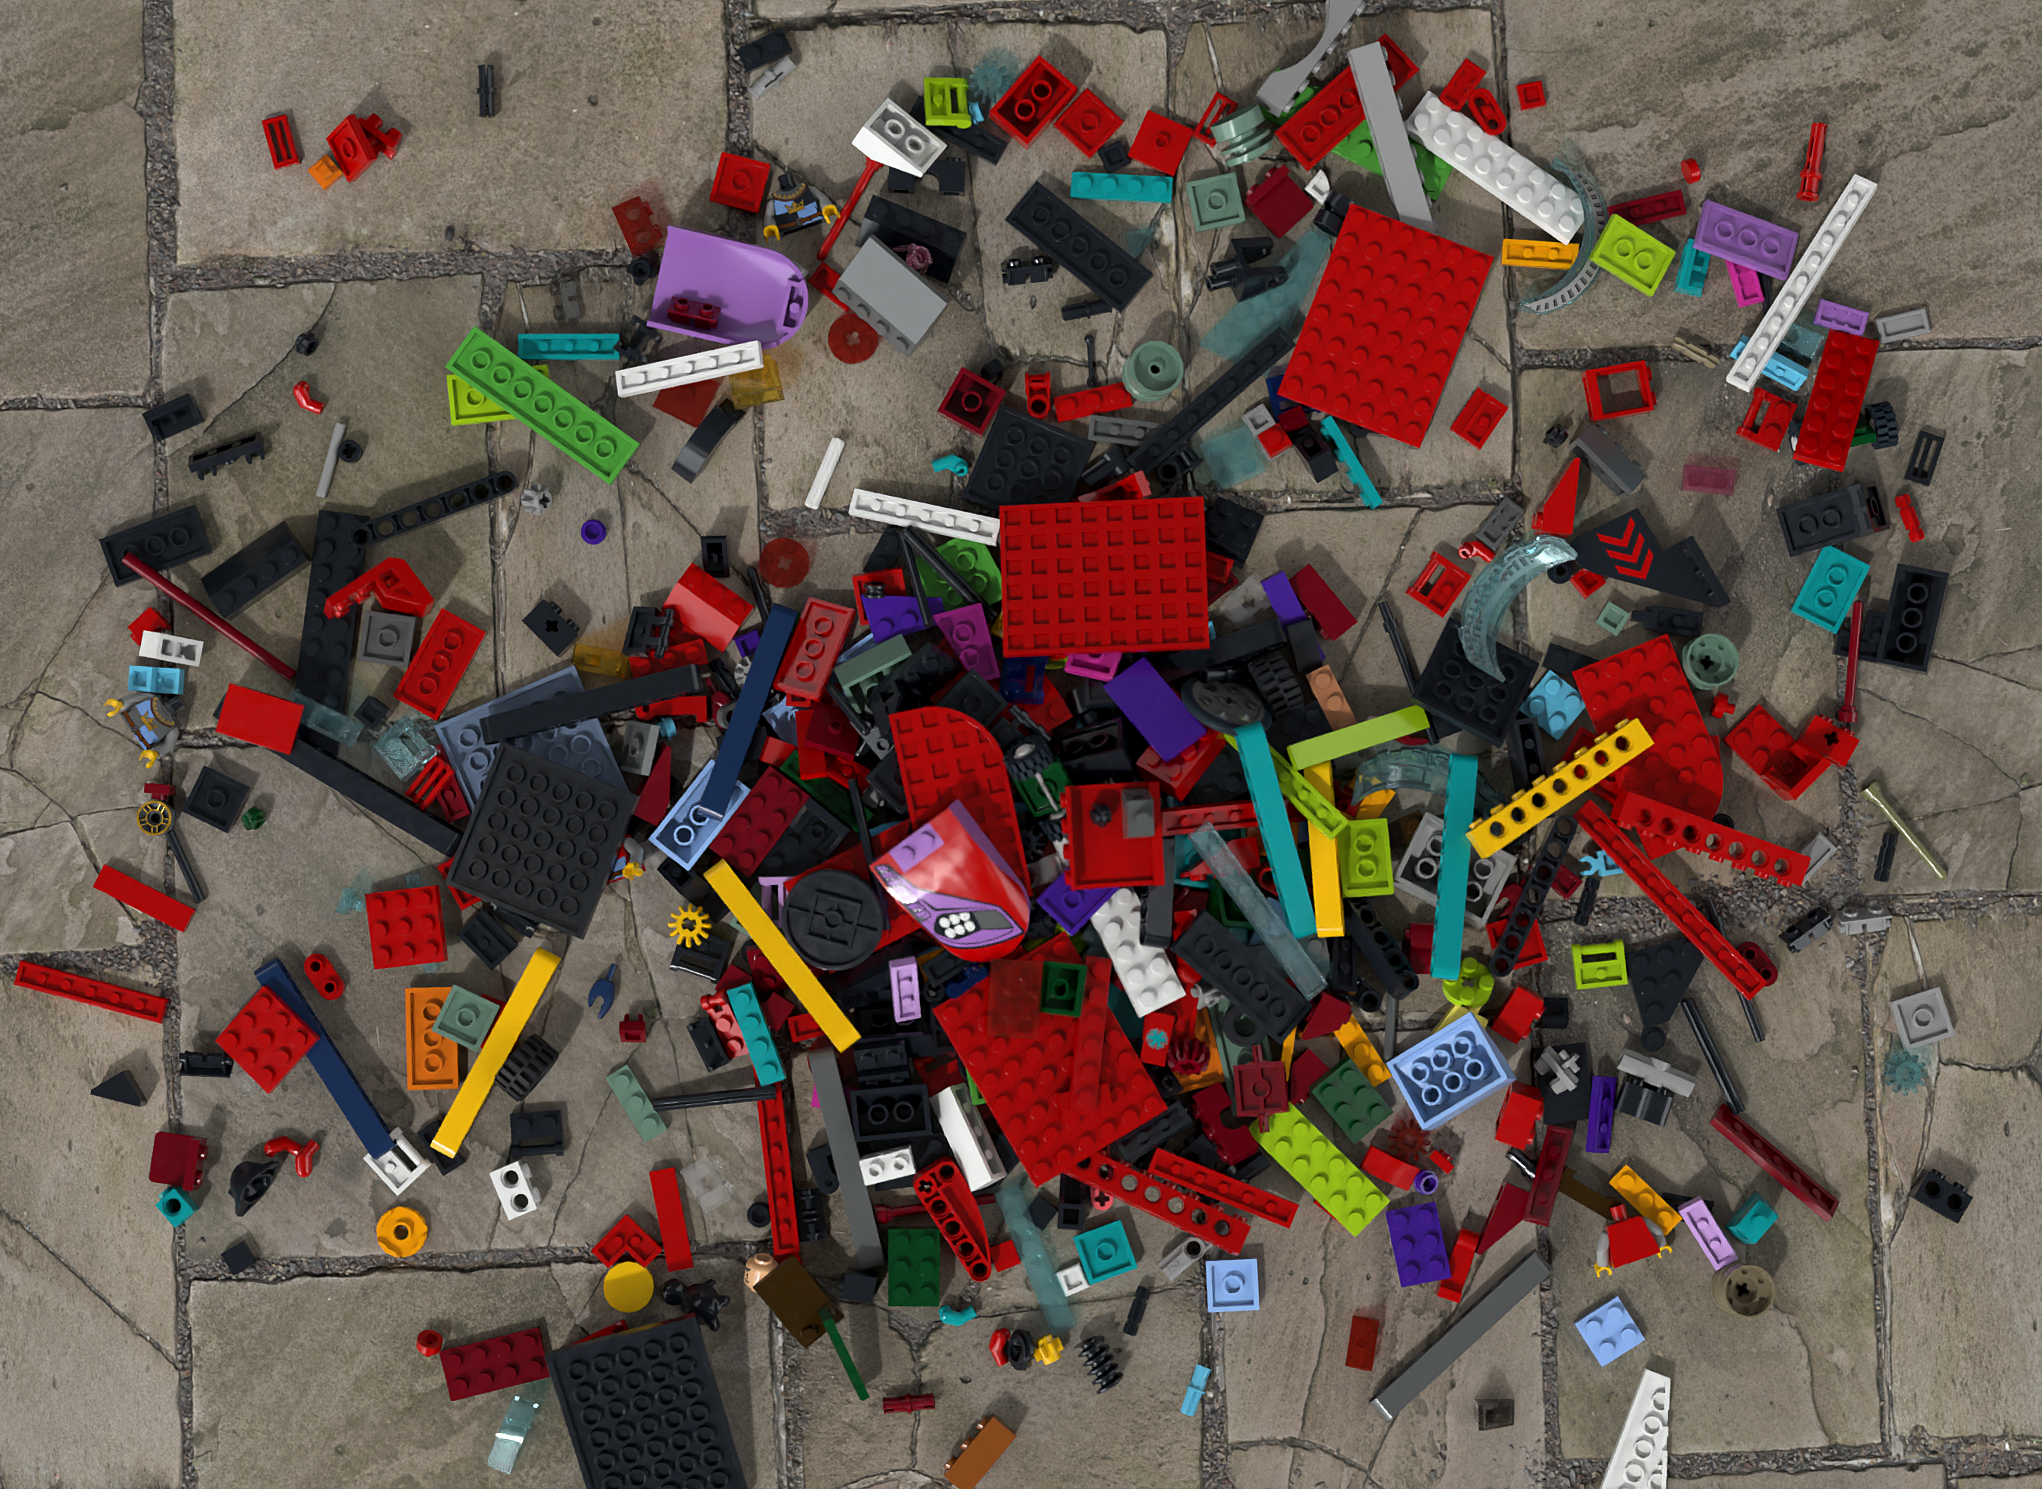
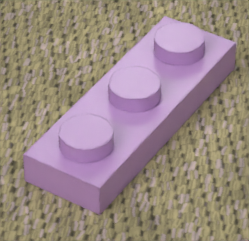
(905, 989)
(1707, 1232)

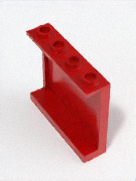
(1102, 855)

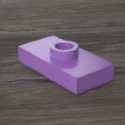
(1840, 317)

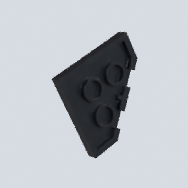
(1661, 977)

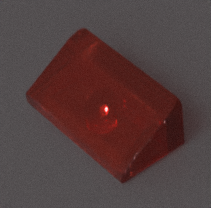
(1362, 1342)

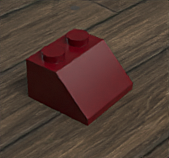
(1325, 1016)

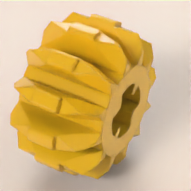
(686, 934)

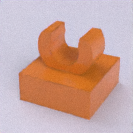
(325, 172)

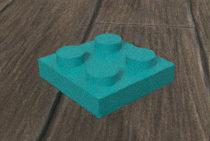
(1105, 1252)

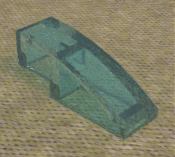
(327, 720)
(512, 1434)

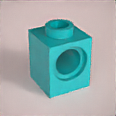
(187, 1209)

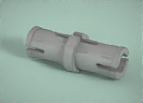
(771, 77)

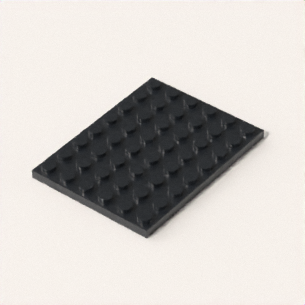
(646, 1410)

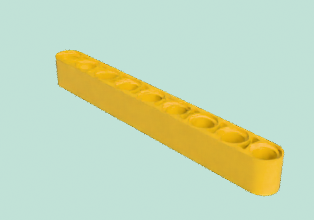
(782, 955)
(495, 1052)

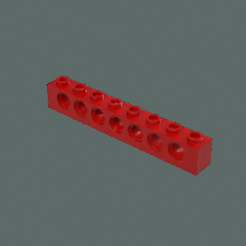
(1792, 867)
(1230, 1242)

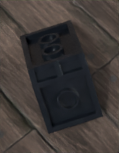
(1832, 518)
(911, 685)
(806, 843)

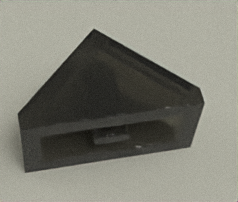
(1493, 1413)

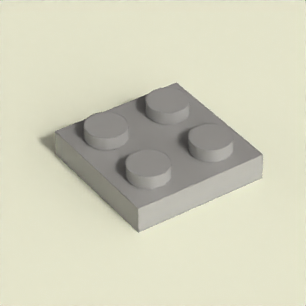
(1921, 1018)

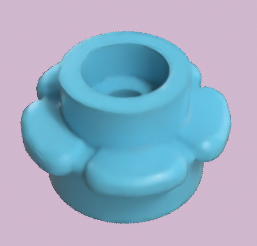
(976, 112)
(667, 727)

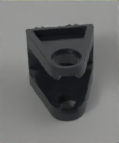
(1239, 276)

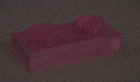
(1708, 480)

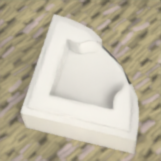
(1318, 187)

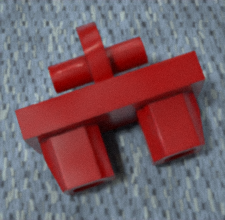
(379, 141)

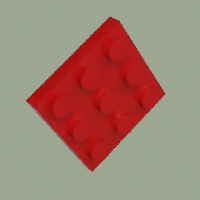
(406, 927)
(267, 1039)

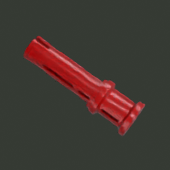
(1811, 173)

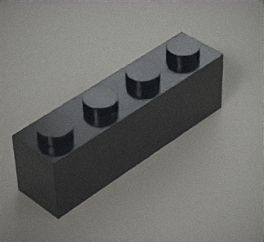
(1526, 756)

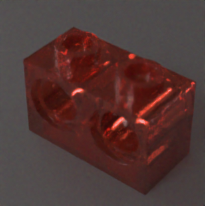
(632, 228)

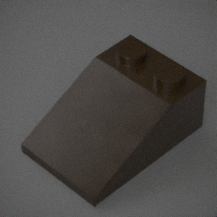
(795, 1300)

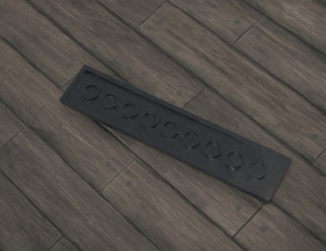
(327, 643)

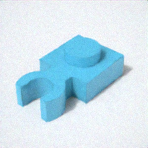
(1602, 863)

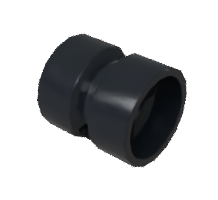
(1333, 215)

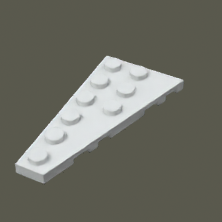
(1641, 1448)

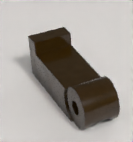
(1586, 1196)

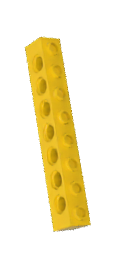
(1635, 740)

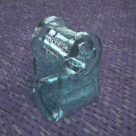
(1804, 343)

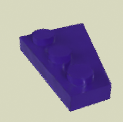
(897, 615)

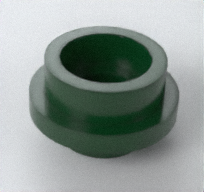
(253, 818)

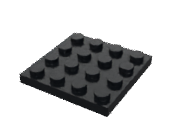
(1026, 463)
(1469, 696)

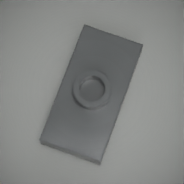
(1500, 523)

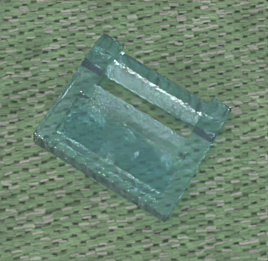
(397, 752)

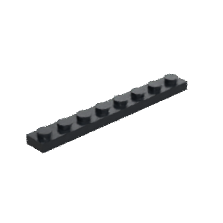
(1211, 401)

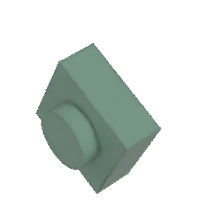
(1612, 618)

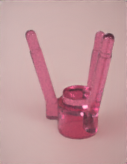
(917, 257)

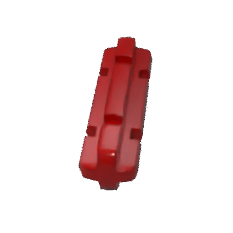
(1909, 518)

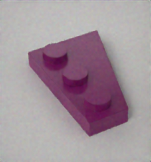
(970, 639)

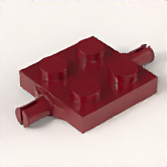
(1261, 1089)

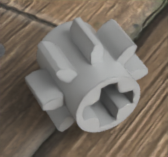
(536, 499)

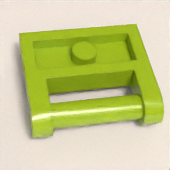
(938, 102)
(1600, 972)

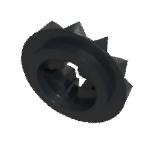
(1020, 1356)

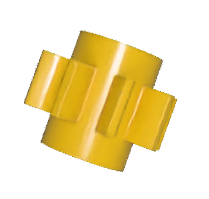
(1048, 1349)

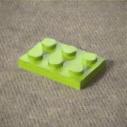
(1632, 255)
(1365, 858)

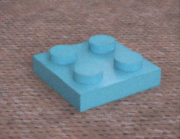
(1553, 704)

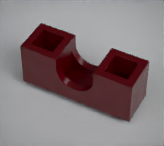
(775, 1009)
(1232, 1144)

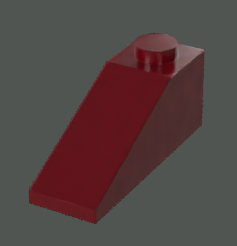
(655, 789)
(1504, 1215)

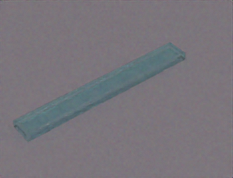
(1258, 910)

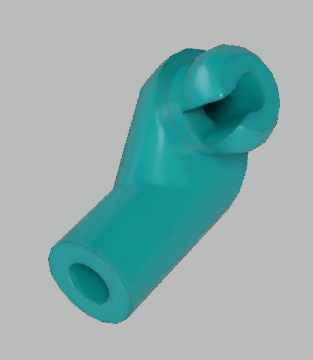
(956, 1318)

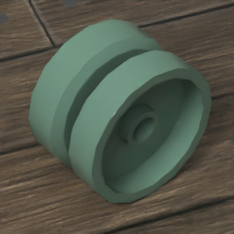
(1165, 374)

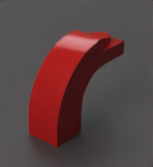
(1130, 488)

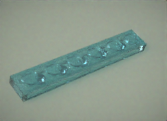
(1035, 1259)

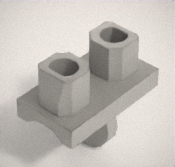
(1565, 1077)

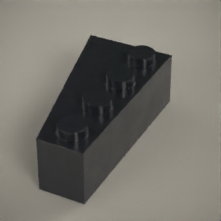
(868, 980)

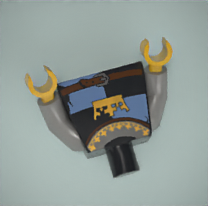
(795, 208)

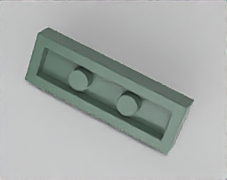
(636, 1103)

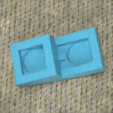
(156, 679)

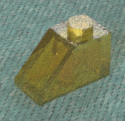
(599, 660)

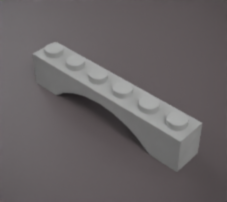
(1281, 86)

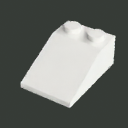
(898, 140)

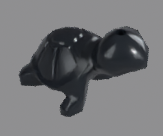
(696, 1298)

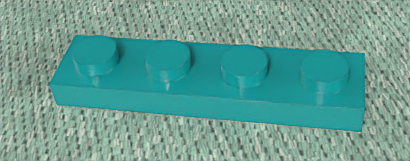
(1121, 187)
(567, 347)
(1355, 472)
(756, 1034)

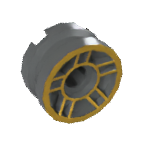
(149, 810)

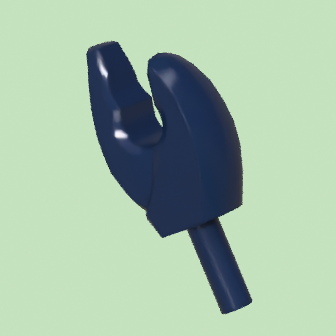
(606, 989)

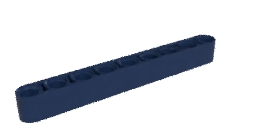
(747, 712)
(331, 1065)

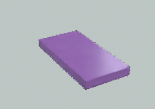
(1745, 240)

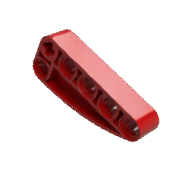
(959, 1207)

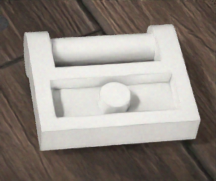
(393, 1169)

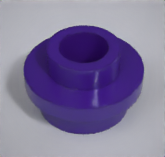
(1429, 1186)

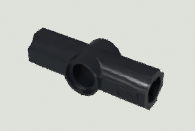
(1243, 1171)

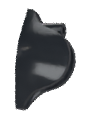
(250, 1183)

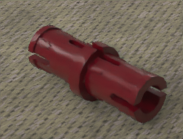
(909, 1403)

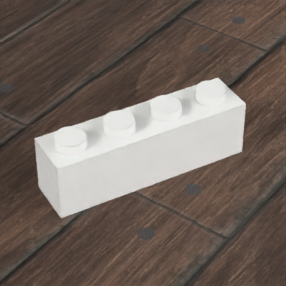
(968, 1137)

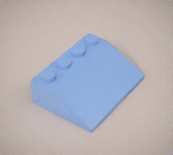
(1450, 1072)

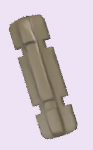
(1695, 351)

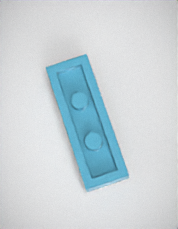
(1778, 368)

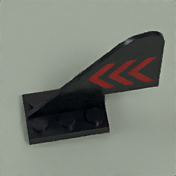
(1631, 554)

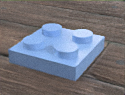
(1232, 1285)
(1609, 1331)

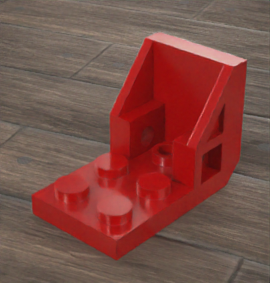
(402, 594)
(1774, 755)

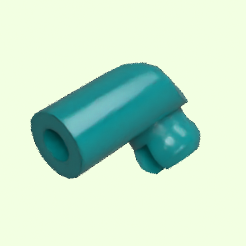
(951, 462)

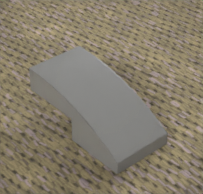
(1257, 422)

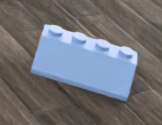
(687, 834)

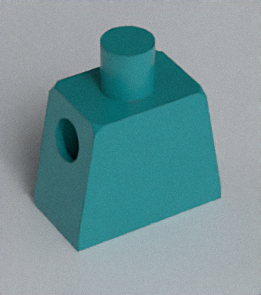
(1752, 1219)

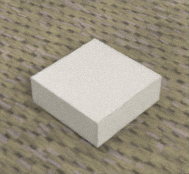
(1072, 1279)

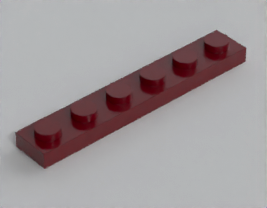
(1774, 1162)

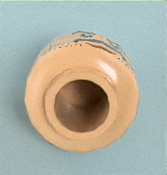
(757, 1268)

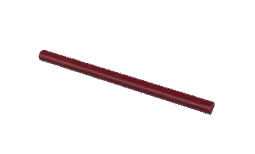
(208, 616)

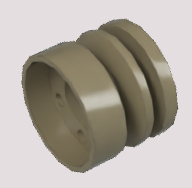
(1756, 1293)

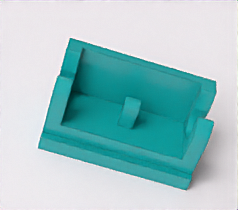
(1691, 270)

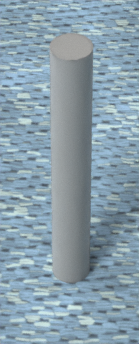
(330, 460)

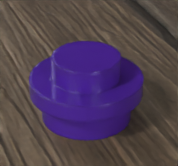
(593, 532)

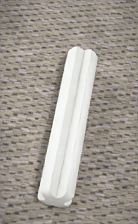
(824, 473)

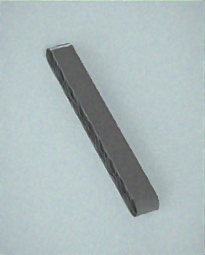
(846, 1157)
(1460, 1335)

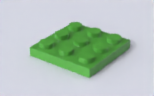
(972, 563)

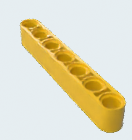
(1325, 861)

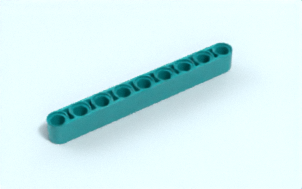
(1275, 829)
(1453, 867)

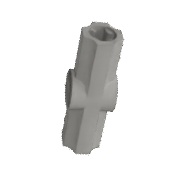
(1656, 1072)
(1179, 1259)

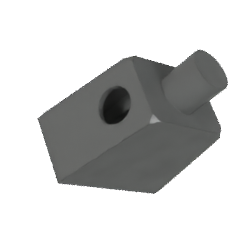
(1137, 813)

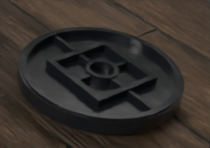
(833, 919)

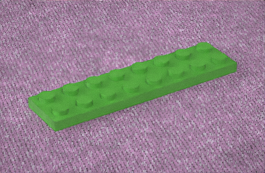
(1360, 148)
(542, 405)

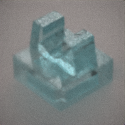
(349, 901)

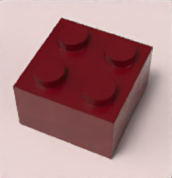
(971, 402)

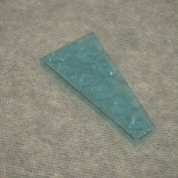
(1259, 316)

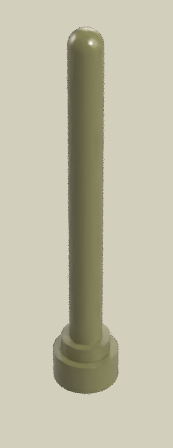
(1873, 792)

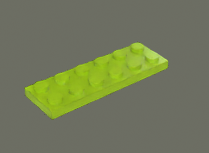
(1321, 1169)

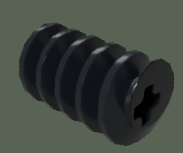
(1100, 1363)

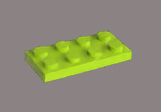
(472, 407)

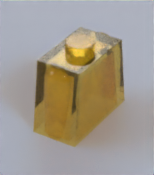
(756, 385)

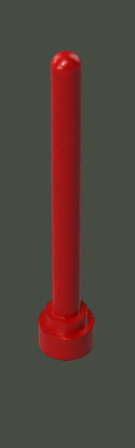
(871, 167)

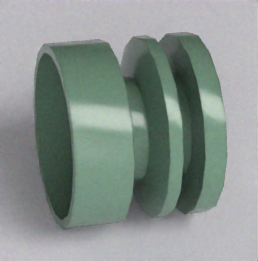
(1242, 134)
(1719, 656)

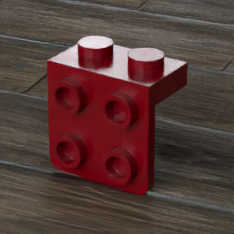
(1278, 201)
(178, 1160)

